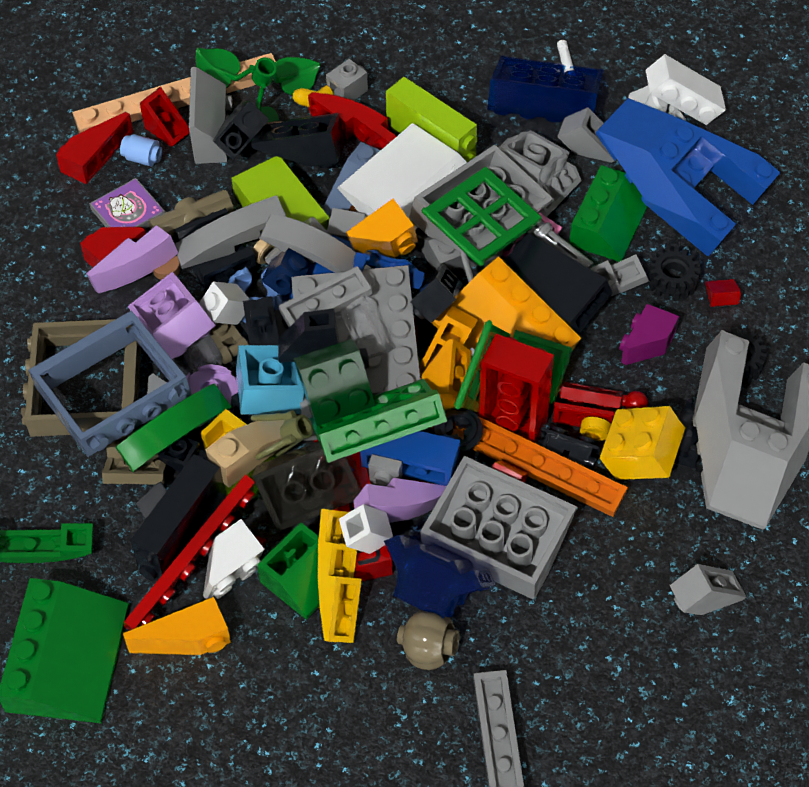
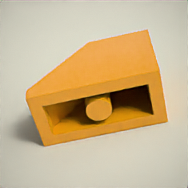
(448, 371)

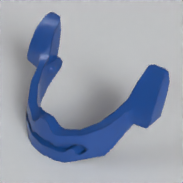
(376, 260)

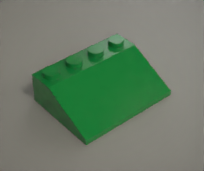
(63, 652)

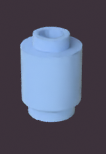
(141, 150)

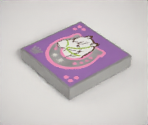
(126, 206)

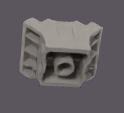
(544, 164)

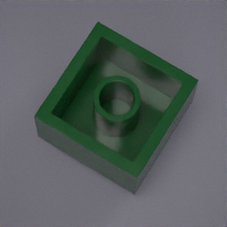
(334, 382)

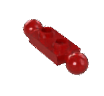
(603, 398)

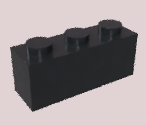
(436, 294)

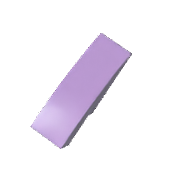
(132, 260)
(401, 498)

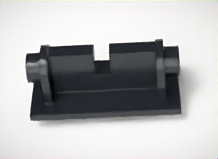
(579, 449)

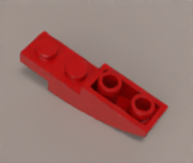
(355, 118)

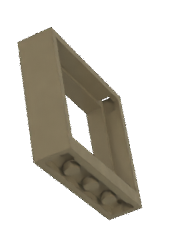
(66, 334)

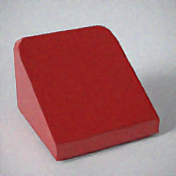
(723, 292)

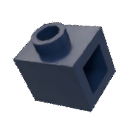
(282, 268)

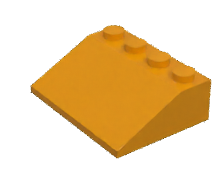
(510, 305)

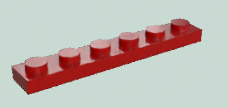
(183, 564)

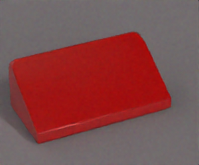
(573, 414)

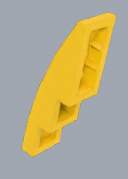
(336, 581)

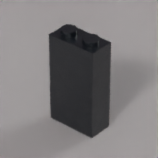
(559, 281)
(178, 517)

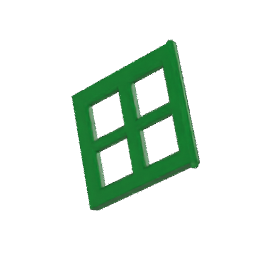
(504, 236)
(470, 389)

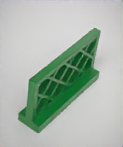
(393, 417)

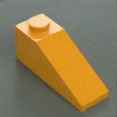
(455, 326)
(185, 632)

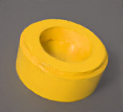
(595, 428)

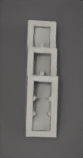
(221, 235)
(623, 274)

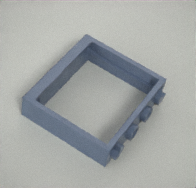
(91, 351)

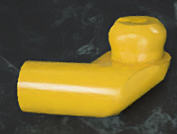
(300, 95)

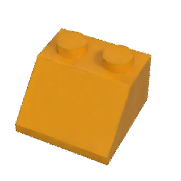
(384, 230)

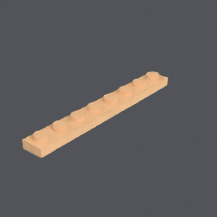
(176, 91)

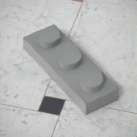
(332, 294)

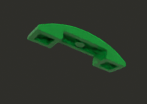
(172, 426)
(44, 546)

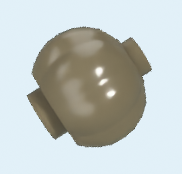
(428, 640)

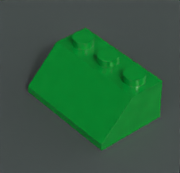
(608, 215)

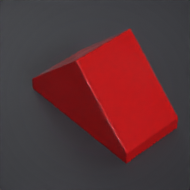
(163, 118)

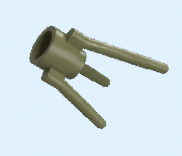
(292, 431)

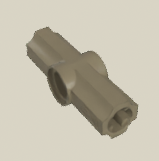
(190, 209)

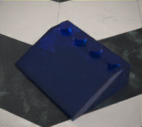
(542, 89)

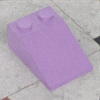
(172, 315)

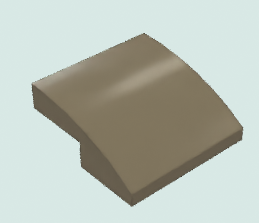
(118, 472)

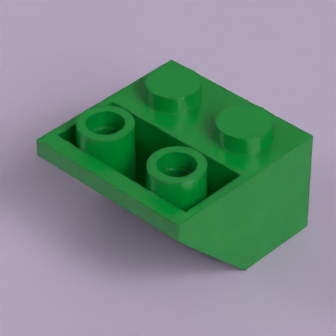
(292, 570)

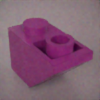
(650, 335)

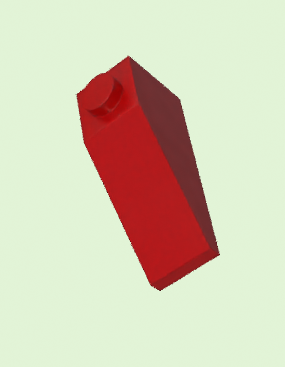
(92, 148)

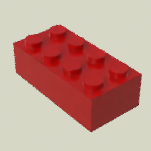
(516, 386)

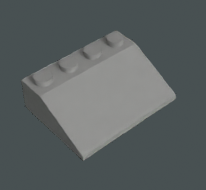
(483, 195)
(499, 525)

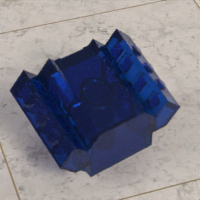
(433, 576)

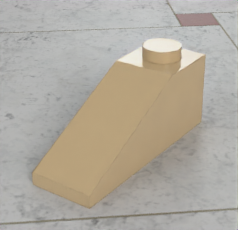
(238, 448)

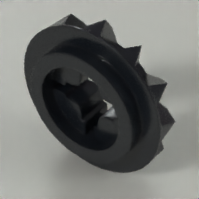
(463, 419)

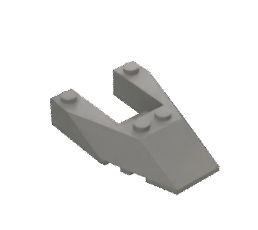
(744, 453)

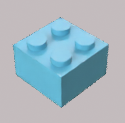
(265, 383)

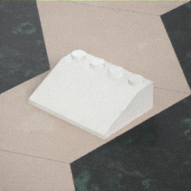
(401, 172)

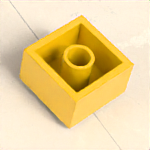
(642, 443)

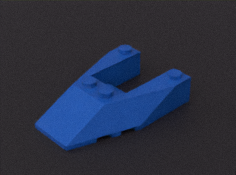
(668, 161)

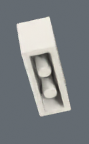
(685, 89)

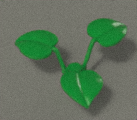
(289, 72)

